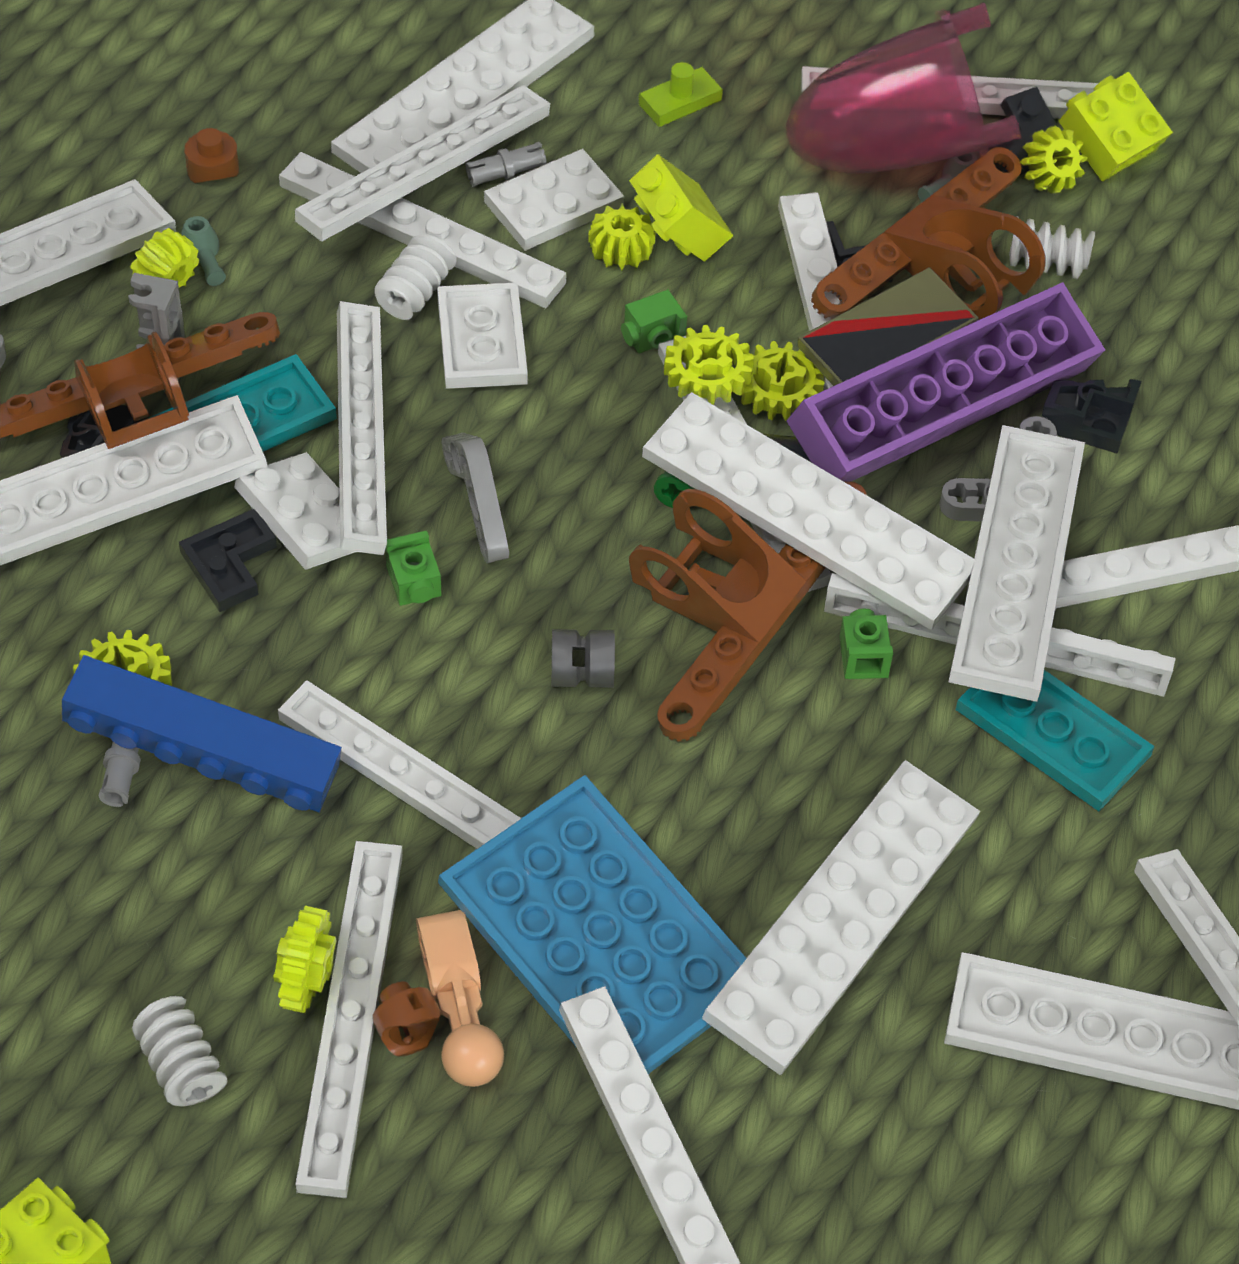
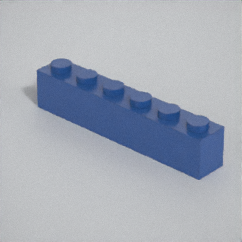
(200, 734)

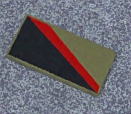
(886, 327)

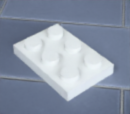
(553, 199)
(482, 335)
(298, 507)

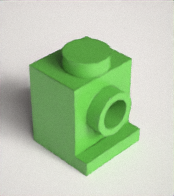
(653, 321)
(413, 568)
(865, 638)

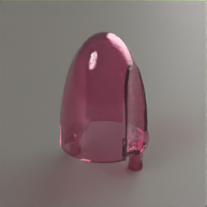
(898, 103)

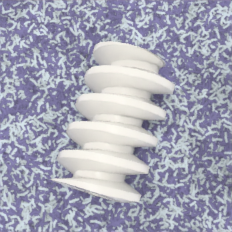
(1057, 249)
(414, 276)
(178, 1052)

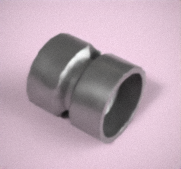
(599, 658)

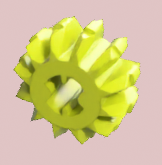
(1041, 160)
(621, 237)
(167, 257)

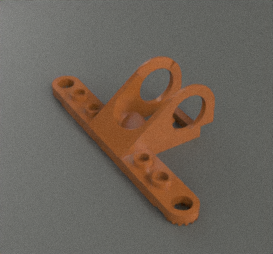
(948, 236)
(135, 376)
(741, 607)

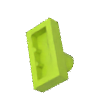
(681, 95)

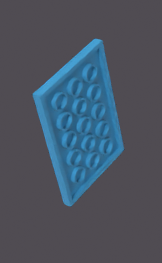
(590, 906)

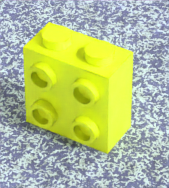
(1115, 125)
(679, 209)
(44, 1230)

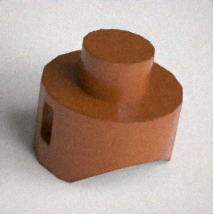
(211, 156)
(410, 1009)

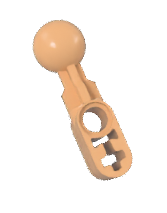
(471, 1051)

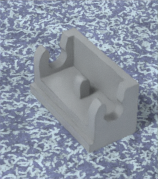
(157, 307)

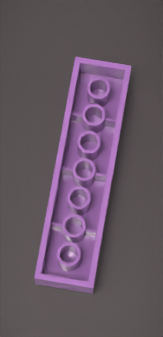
(945, 385)

